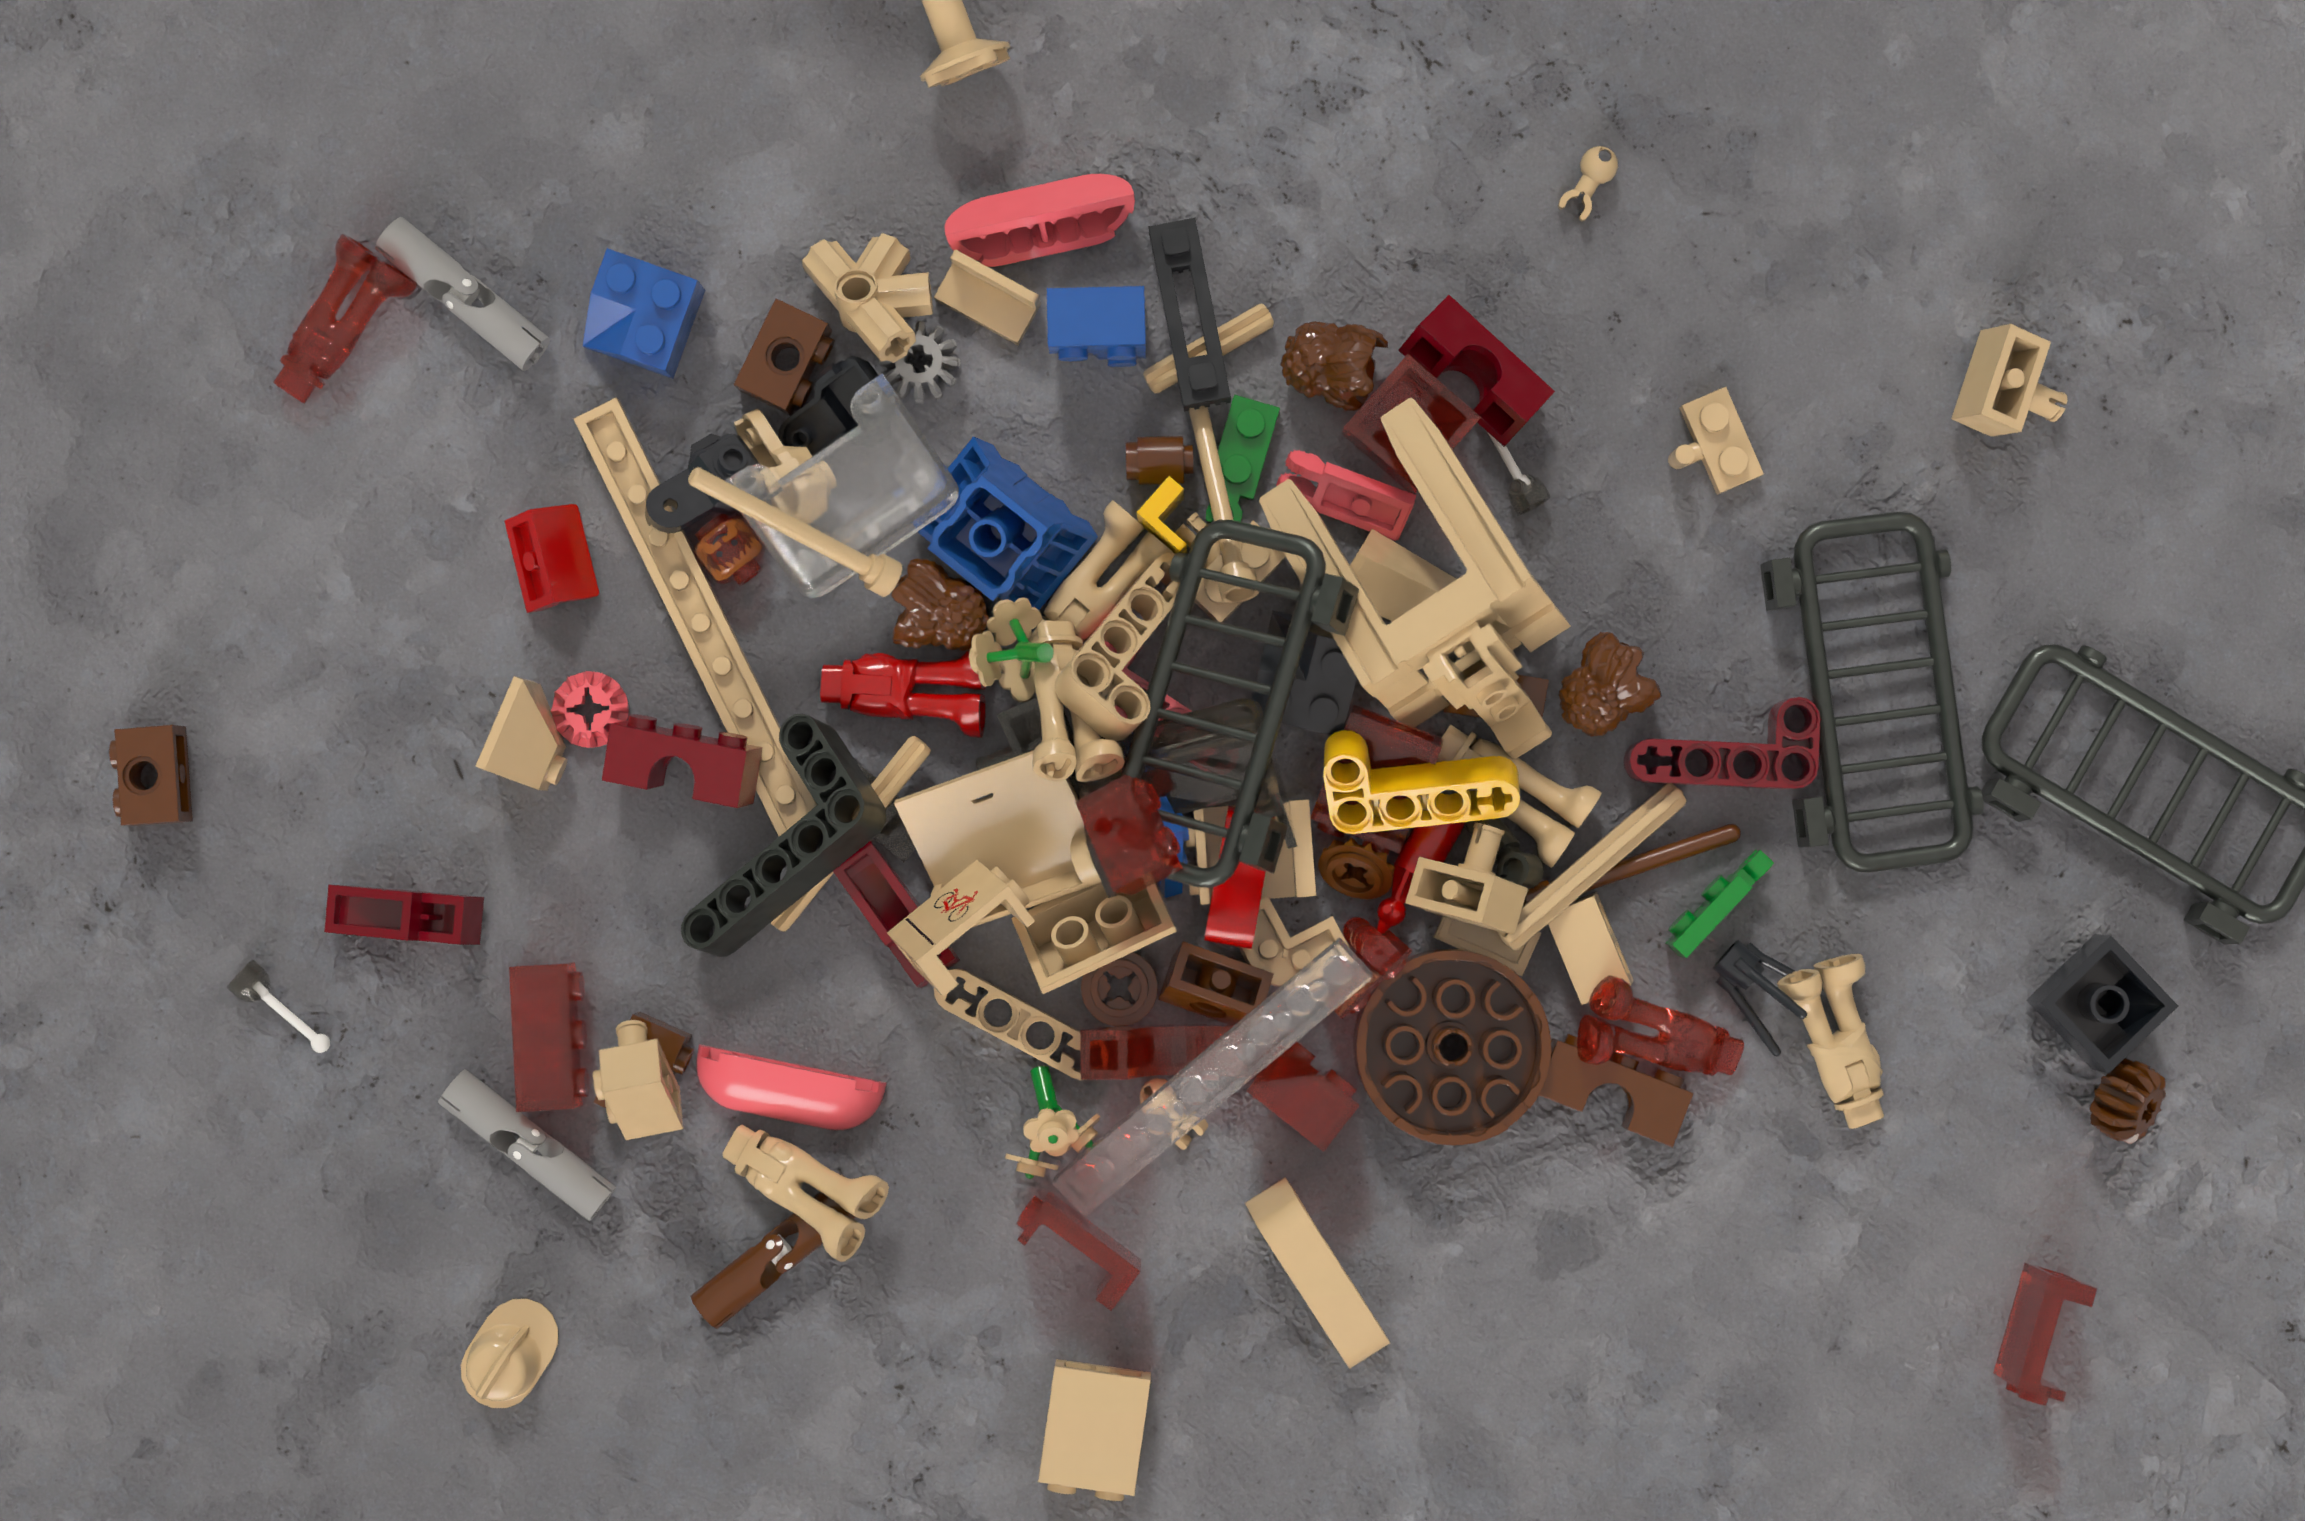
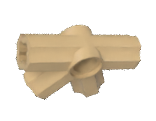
(872, 292)

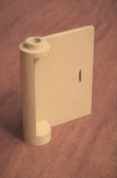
(1022, 828)

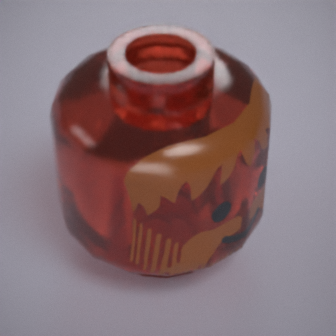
(729, 550)

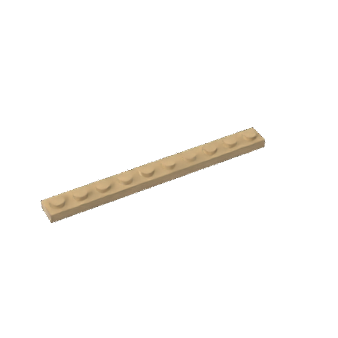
(695, 611)

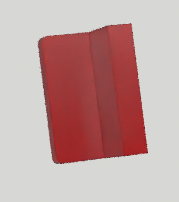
(551, 556)

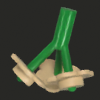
(987, 659)
(1053, 1129)

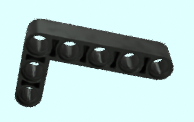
(795, 846)

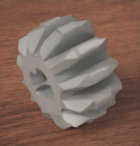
(936, 372)

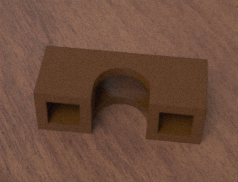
(1654, 1103)

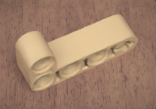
(1104, 668)
(1316, 1273)

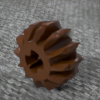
(2128, 1101)

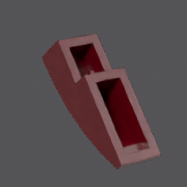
(883, 901)
(404, 914)

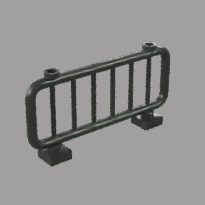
(1321, 600)
(2013, 798)
(1811, 817)

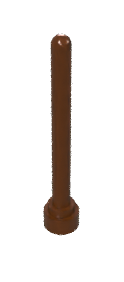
(1660, 856)

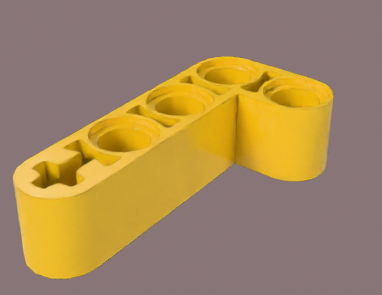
(1492, 776)

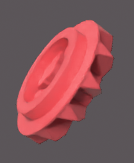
(573, 693)

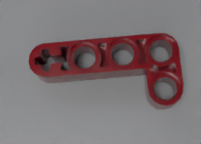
(1721, 755)

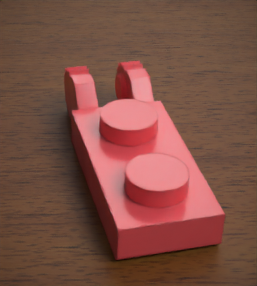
(1350, 495)

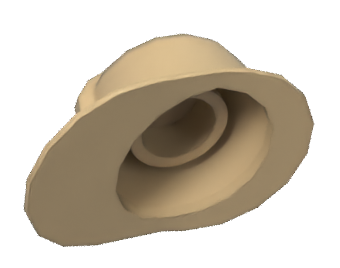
(509, 1353)

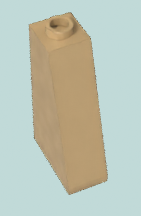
(1400, 579)

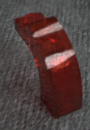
(1143, 1049)

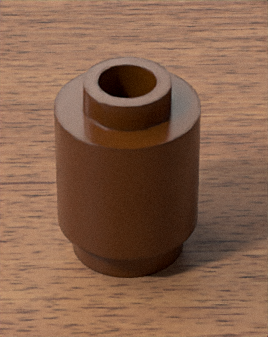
(1157, 458)

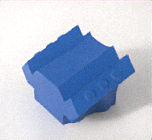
(1006, 529)

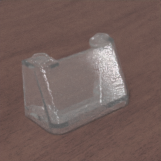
(861, 490)

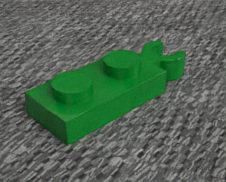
(1244, 449)
(1720, 899)

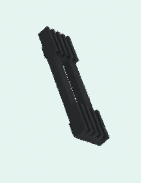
(1203, 377)

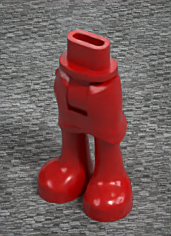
(884, 686)

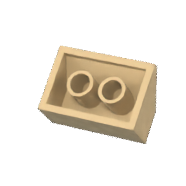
(1090, 931)

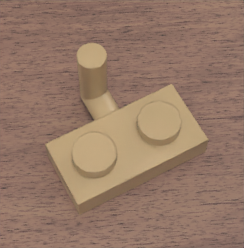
(1717, 442)

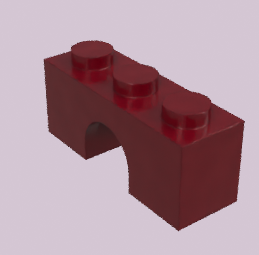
(1458, 342)
(722, 766)

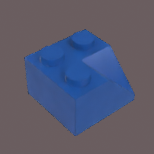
(641, 313)
(1097, 322)

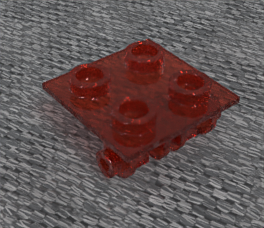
(1379, 952)

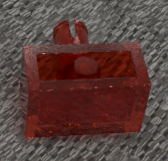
(1130, 834)

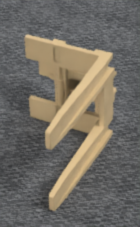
(1495, 585)

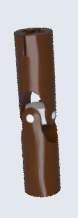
(758, 1267)

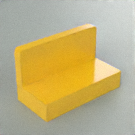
(1158, 509)

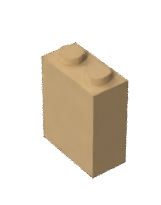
(1094, 1429)

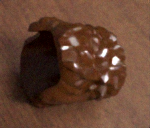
(1332, 362)
(937, 608)
(1606, 686)

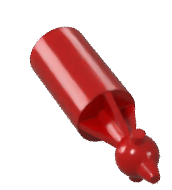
(1425, 842)

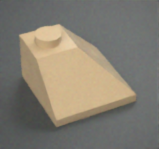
(525, 739)

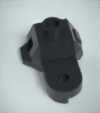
(829, 413)
(714, 454)

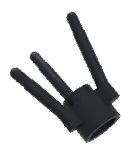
(1742, 967)

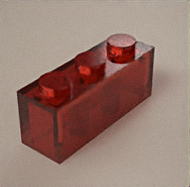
(548, 1036)

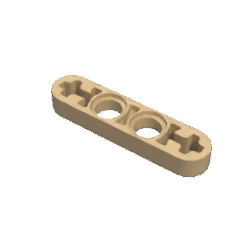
(1015, 1030)

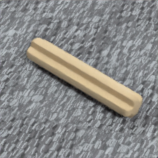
(1231, 336)

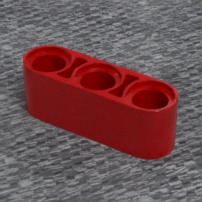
(1235, 904)

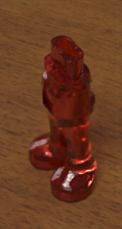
(323, 341)
(1682, 1041)

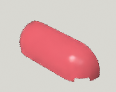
(1041, 219)
(787, 1089)

